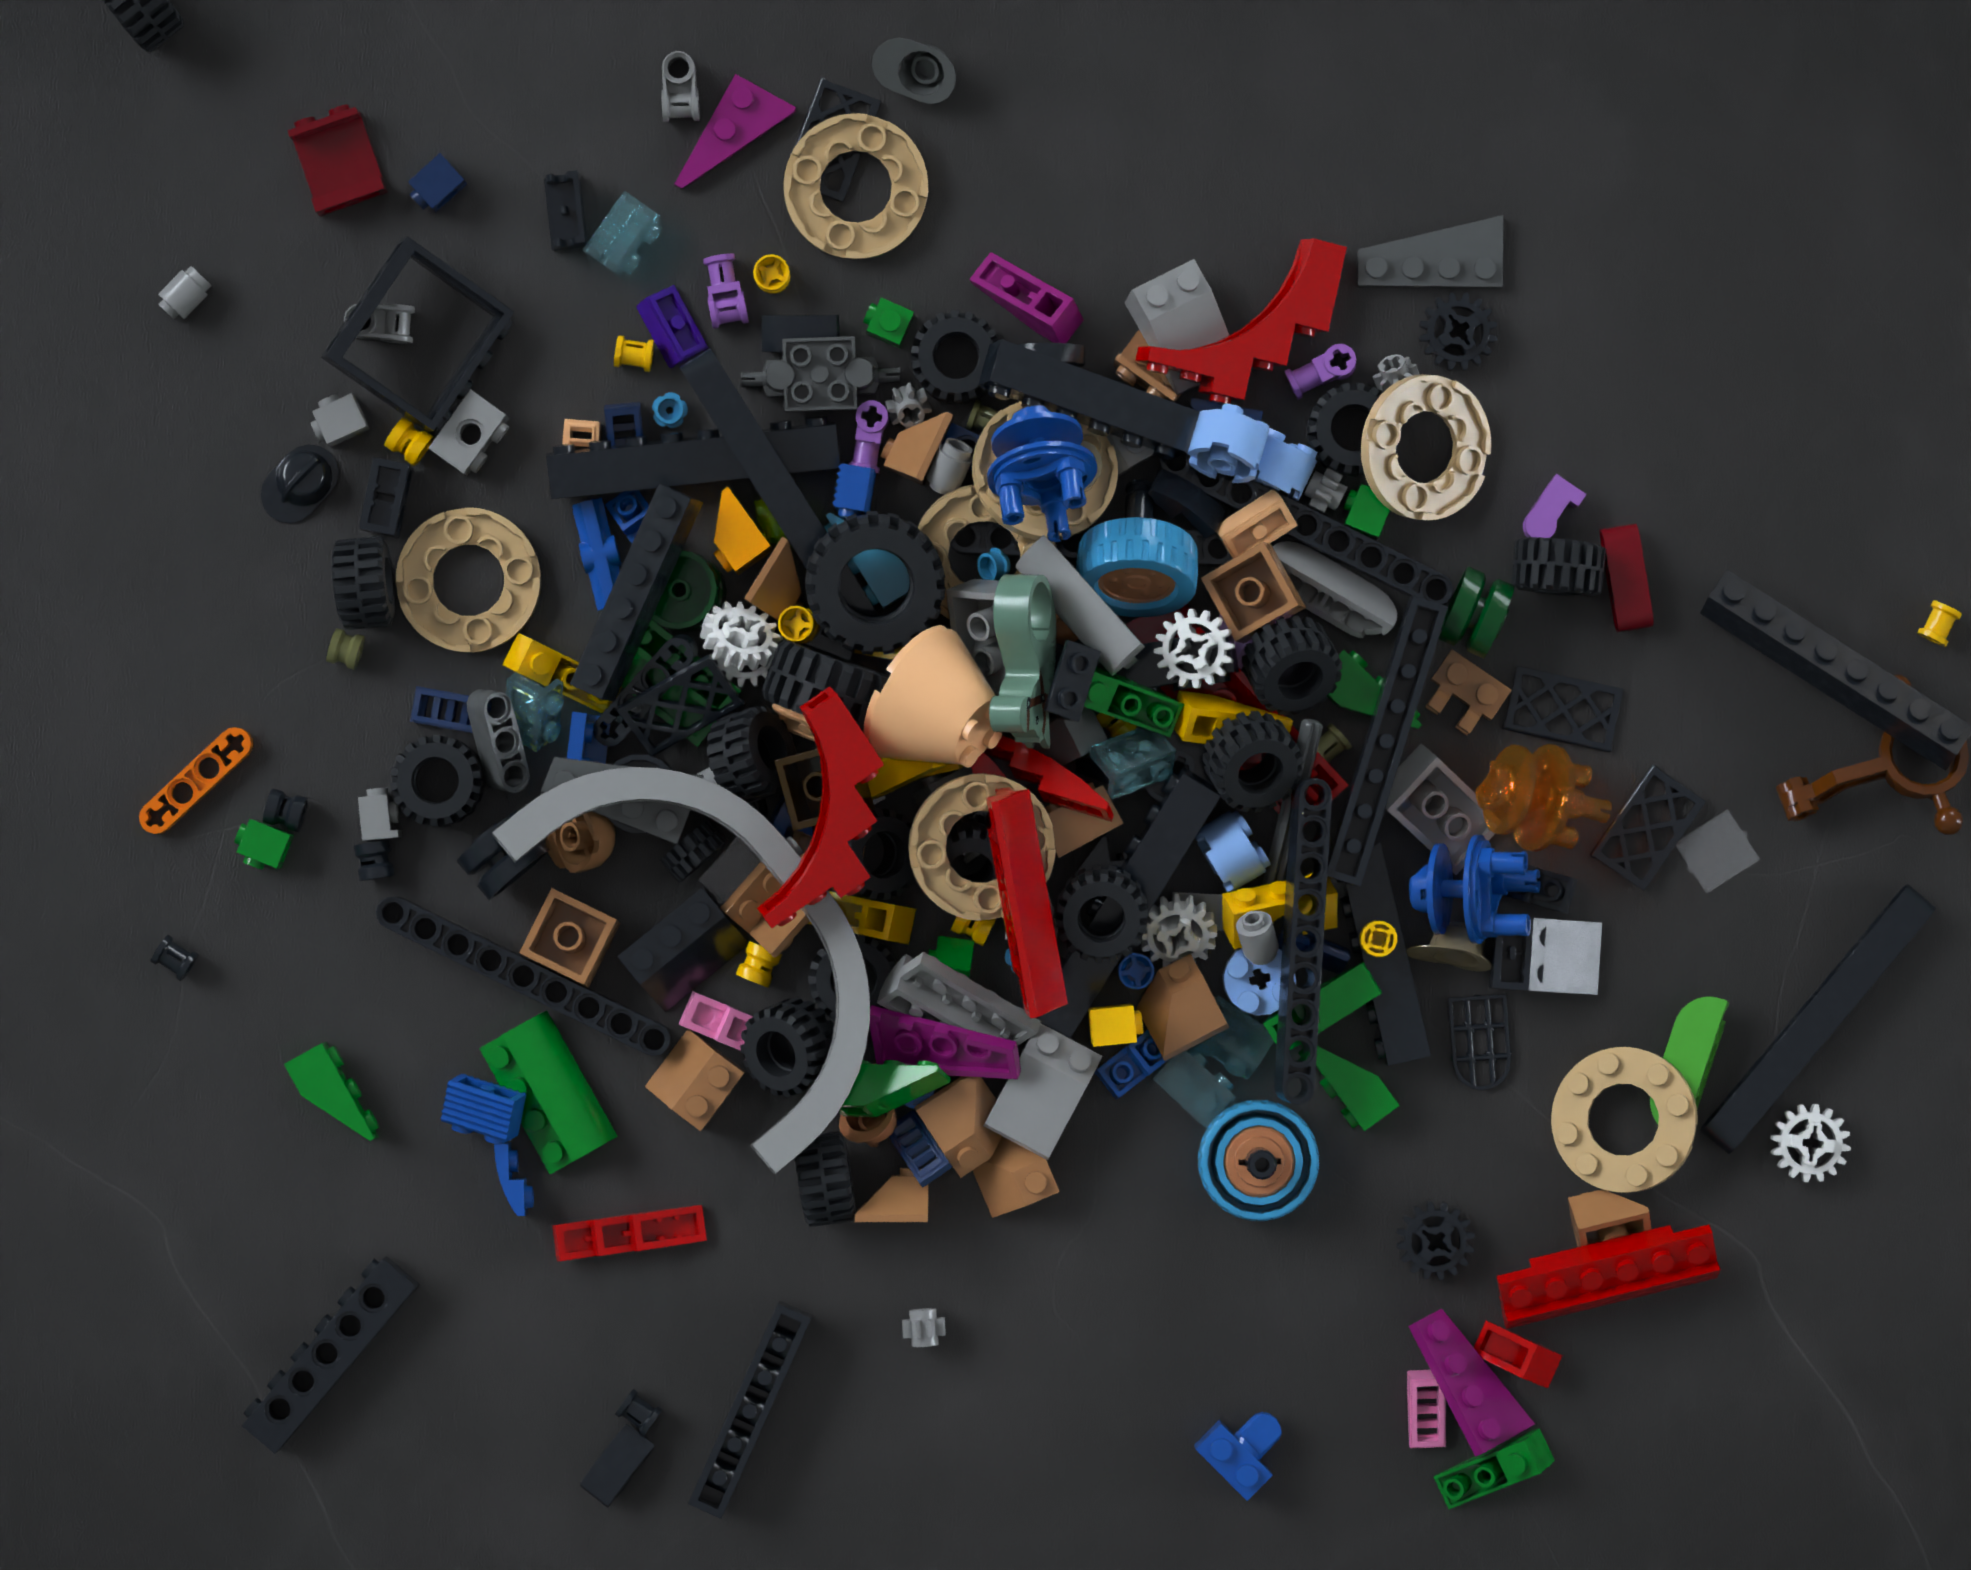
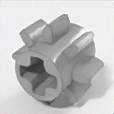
(1392, 370)
(908, 406)
(1325, 490)
(923, 1327)

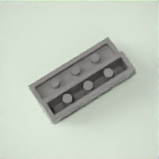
(1082, 607)
(940, 994)

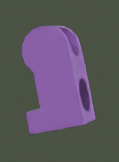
(1543, 516)

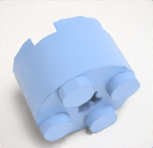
(1227, 443)
(1285, 465)
(1230, 851)
(1247, 996)

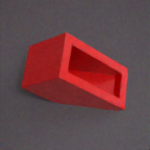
(1517, 1354)

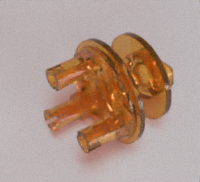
(1537, 796)

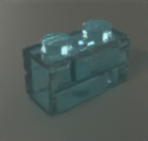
(623, 235)

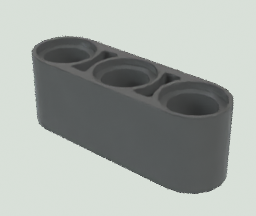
(485, 730)

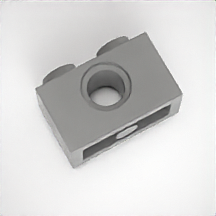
(449, 441)

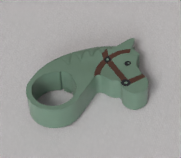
(1027, 642)

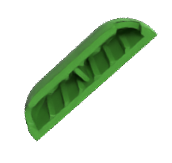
(1695, 1043)

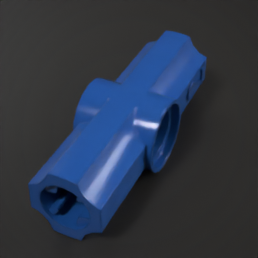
(597, 548)

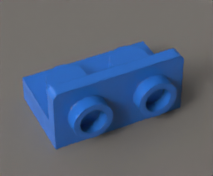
(582, 740)

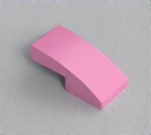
(714, 1020)

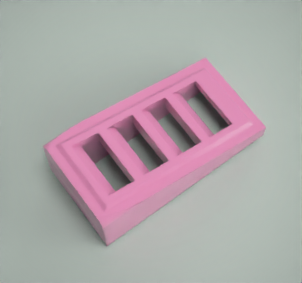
(1425, 1378)

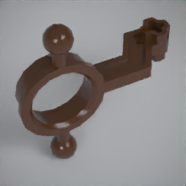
(1801, 798)

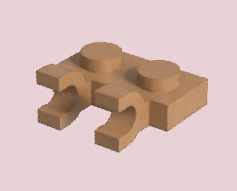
(1469, 685)

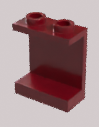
(337, 159)

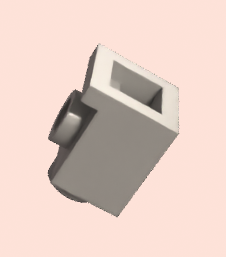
(378, 815)

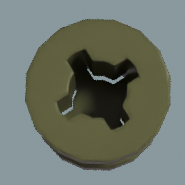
(345, 648)

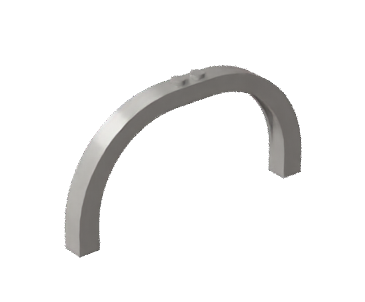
(781, 858)

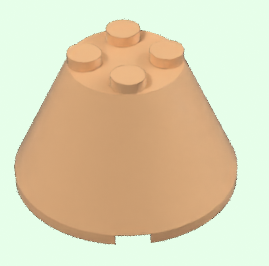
(932, 703)

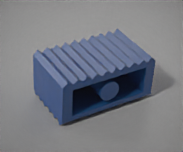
(853, 490)
(483, 1108)

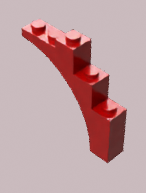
(1300, 308)
(843, 815)

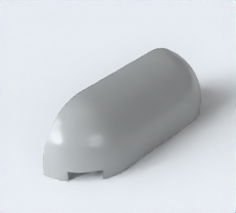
(1336, 592)

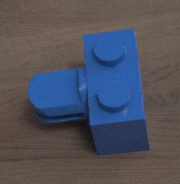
(1239, 1454)

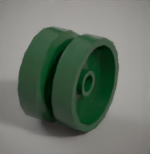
(704, 590)
(1480, 614)

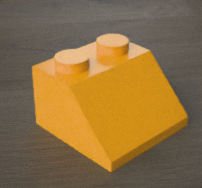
(737, 536)

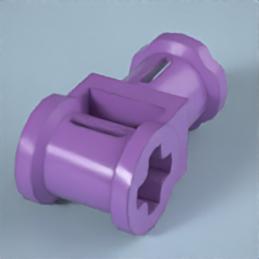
(724, 294)
(1320, 370)
(869, 438)

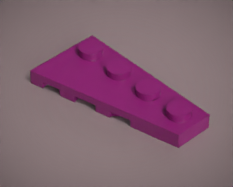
(952, 1048)
(1472, 1390)

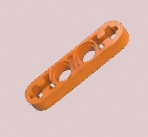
(198, 783)

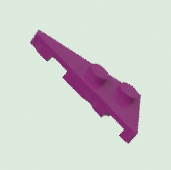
(740, 117)

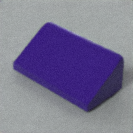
(671, 326)

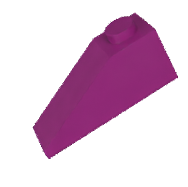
(1028, 299)

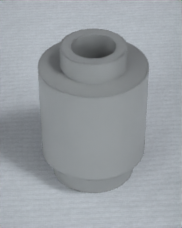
(184, 293)
(949, 466)
(1257, 937)

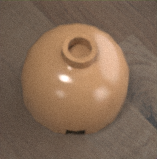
(582, 843)

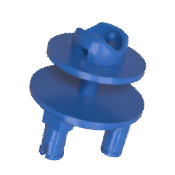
(1042, 466)
(1484, 882)

